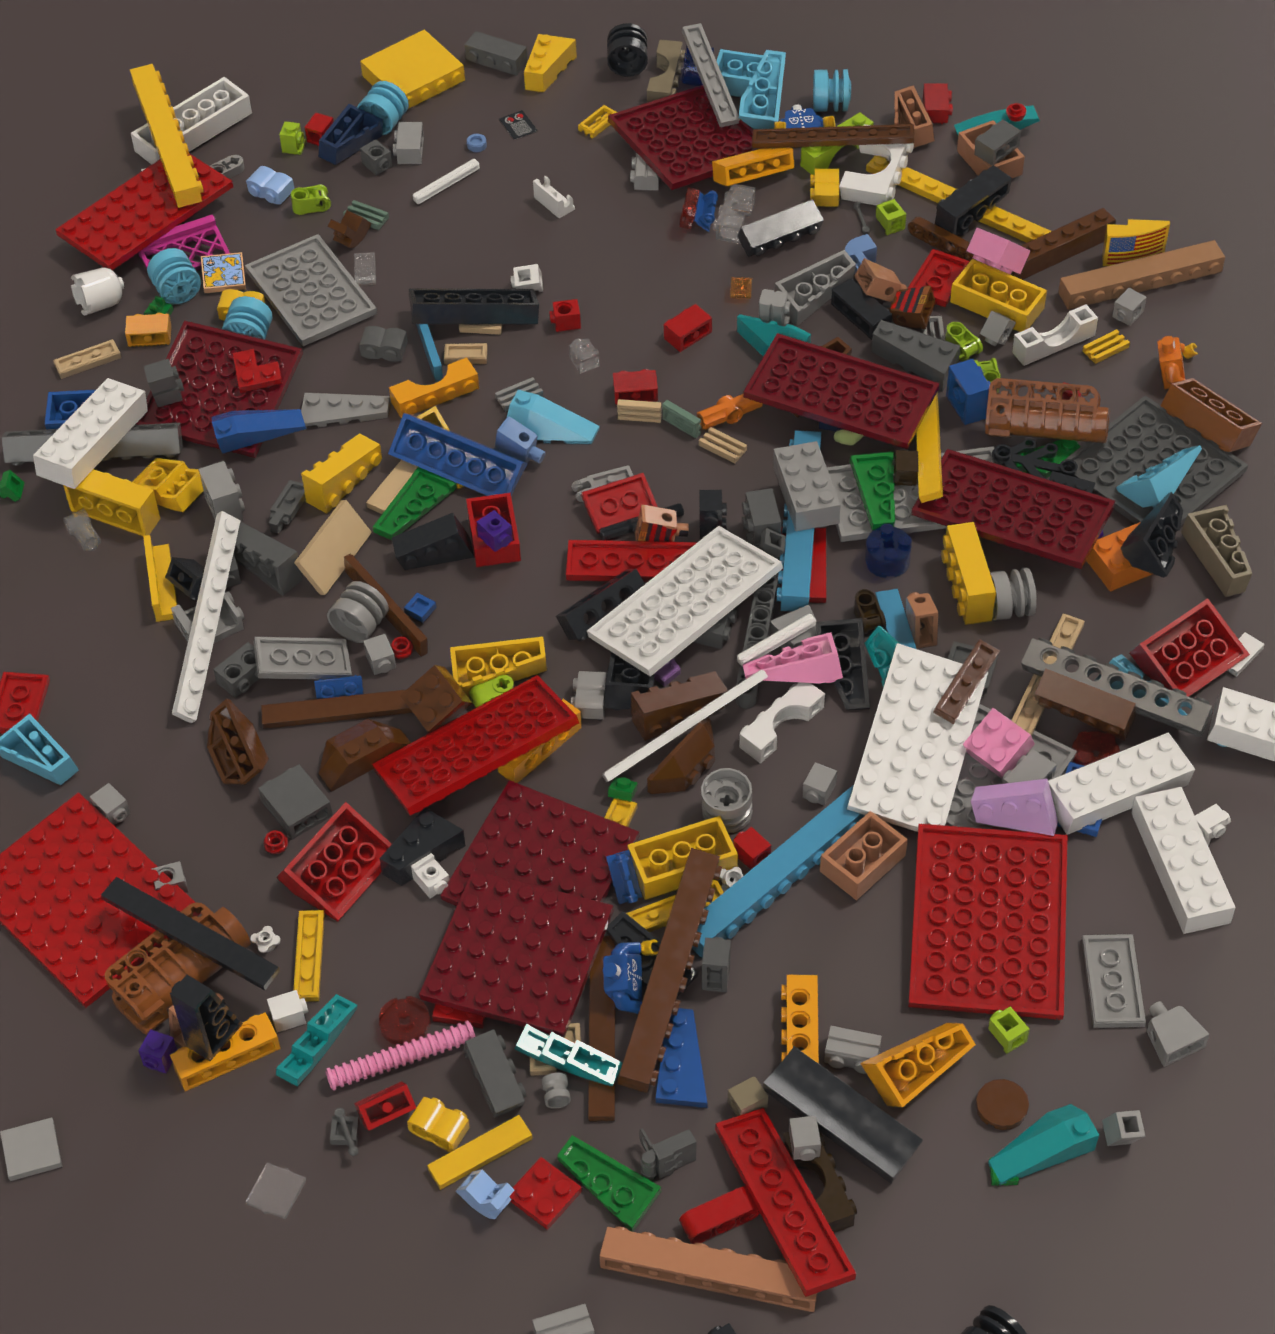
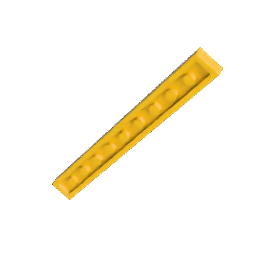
(936, 191)

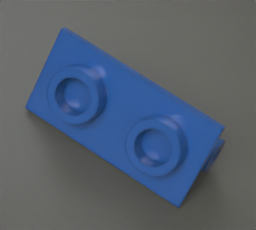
(706, 210)
(339, 687)
(624, 877)

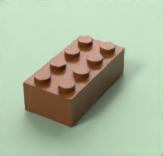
(1210, 415)

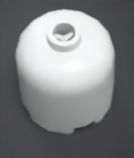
(97, 289)

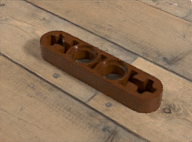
(923, 230)

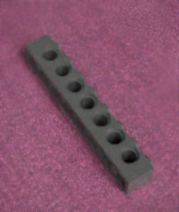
(1192, 723)

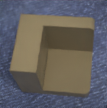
(747, 1097)

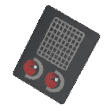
(518, 124)

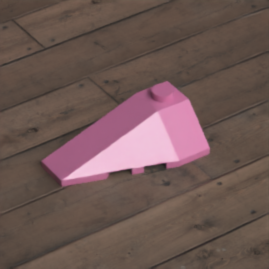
(809, 663)

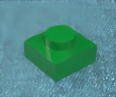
(622, 789)

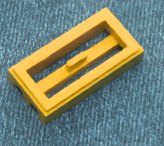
(600, 123)
(1103, 344)

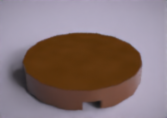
(1002, 1104)

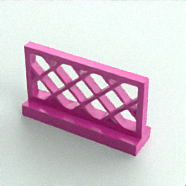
(186, 233)

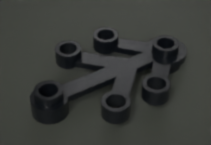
(1008, 456)

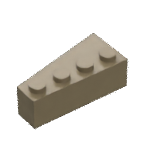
(1218, 548)

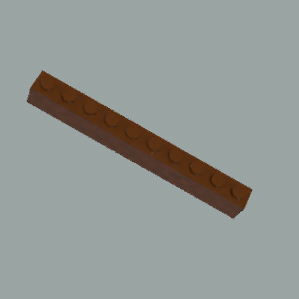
(669, 970)

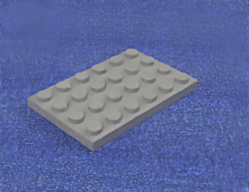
(310, 290)

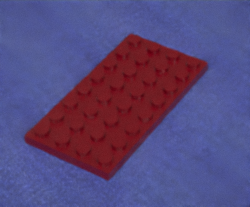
(841, 390)
(1018, 509)

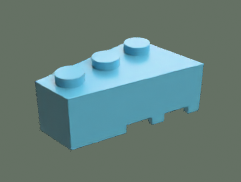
(36, 751)

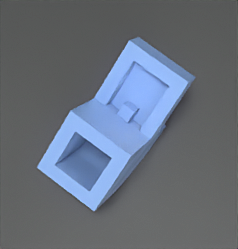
(485, 1194)

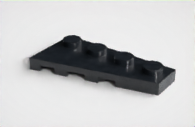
(625, 930)

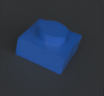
(420, 607)

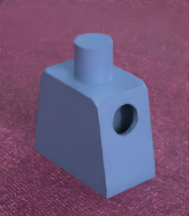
(518, 441)

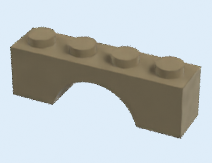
(669, 59)

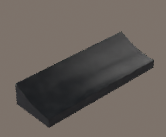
(473, 306)
(843, 1114)

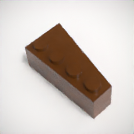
(1086, 703)
(666, 707)

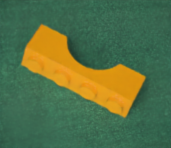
(413, 398)

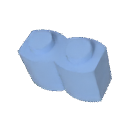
(270, 185)

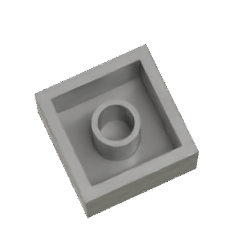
(221, 491)

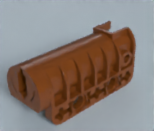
(1046, 416)
(165, 967)

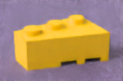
(546, 61)

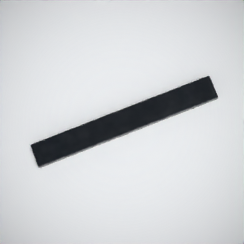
(190, 933)

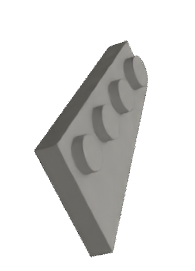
(342, 408)

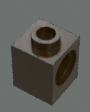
(906, 467)

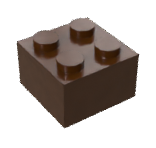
(436, 698)

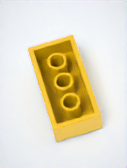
(989, 289)
(115, 502)
(968, 573)
(662, 858)

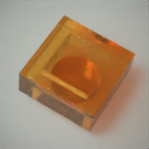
(741, 287)

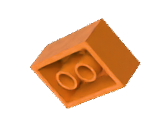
(1109, 562)

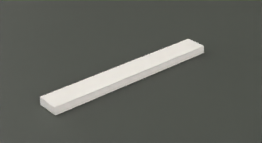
(684, 725)

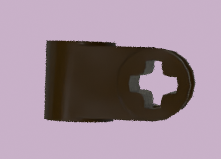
(868, 609)

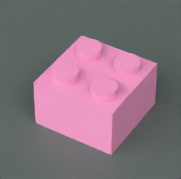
(997, 252)
(998, 743)

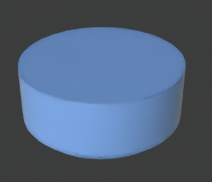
(476, 142)

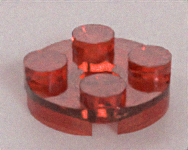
(689, 208)
(1091, 741)
(403, 1008)

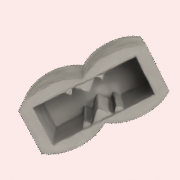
(590, 694)

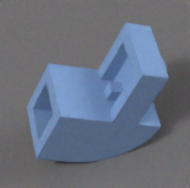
(861, 248)

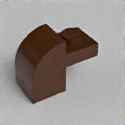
(350, 230)

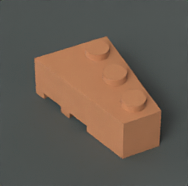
(911, 111)

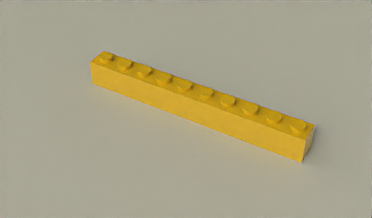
(167, 136)

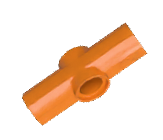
(727, 410)

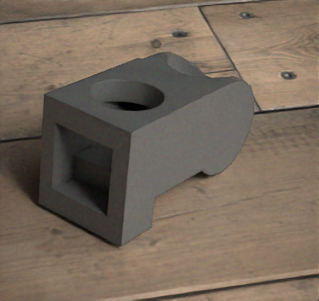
(772, 543)

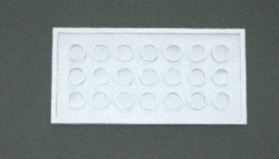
(684, 600)
(910, 751)

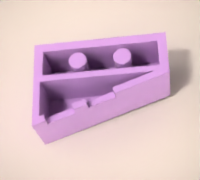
(1016, 806)

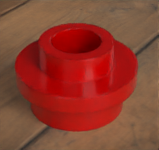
(1016, 112)
(401, 647)
(273, 837)

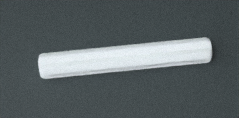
(446, 181)
(777, 639)

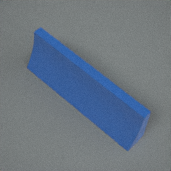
(455, 457)

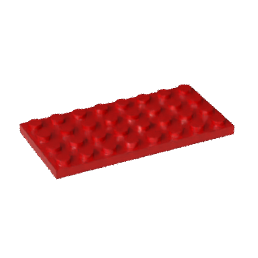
(137, 214)
(475, 744)

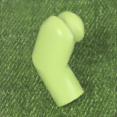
(847, 437)

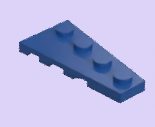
(681, 1069)

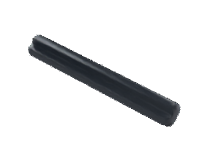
(630, 525)

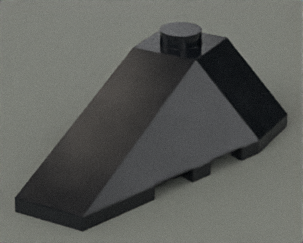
(1153, 540)
(850, 647)
(622, 680)

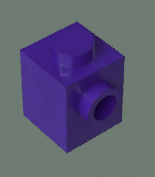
(494, 531)
(156, 1051)

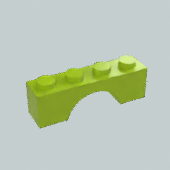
(821, 156)

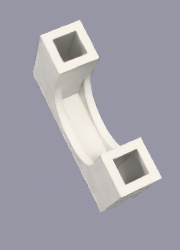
(881, 186)

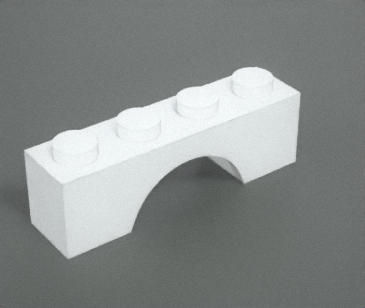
(1075, 327)
(800, 702)

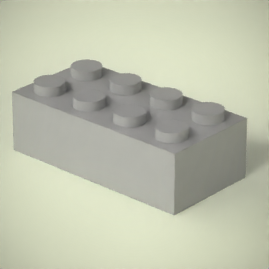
(806, 486)

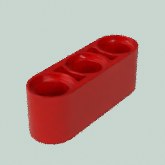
(719, 1215)

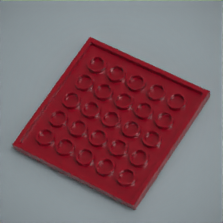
(681, 136)
(211, 383)
(543, 845)
(517, 953)

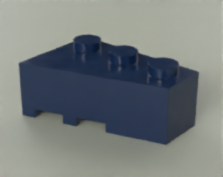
(349, 133)

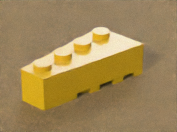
(340, 472)
(487, 661)

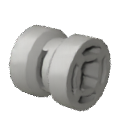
(556, 1092)

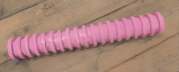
(400, 1055)

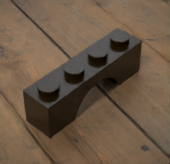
(833, 1201)

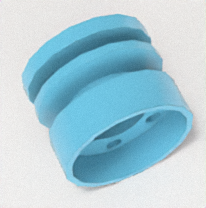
(831, 90)
(385, 102)
(174, 276)
(248, 317)

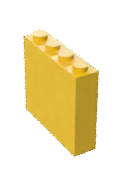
(416, 66)

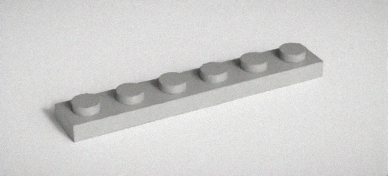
(710, 75)

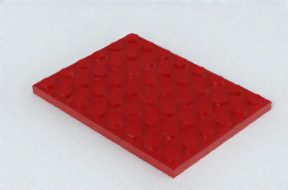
(55, 902)
(989, 921)

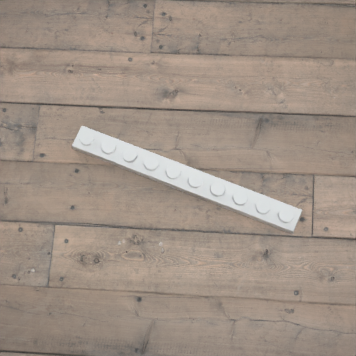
(206, 617)

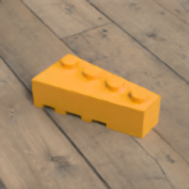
(915, 1064)

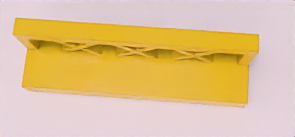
(162, 590)

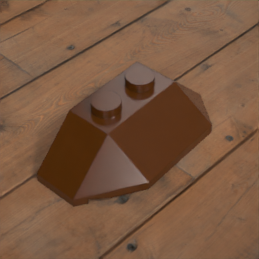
(234, 745)
(356, 750)
(685, 761)

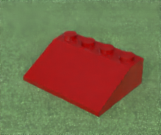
(1190, 650)
(336, 863)

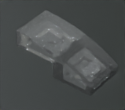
(365, 268)

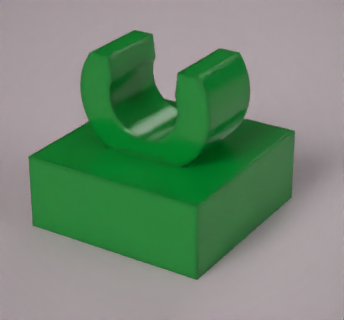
(159, 306)
(11, 486)

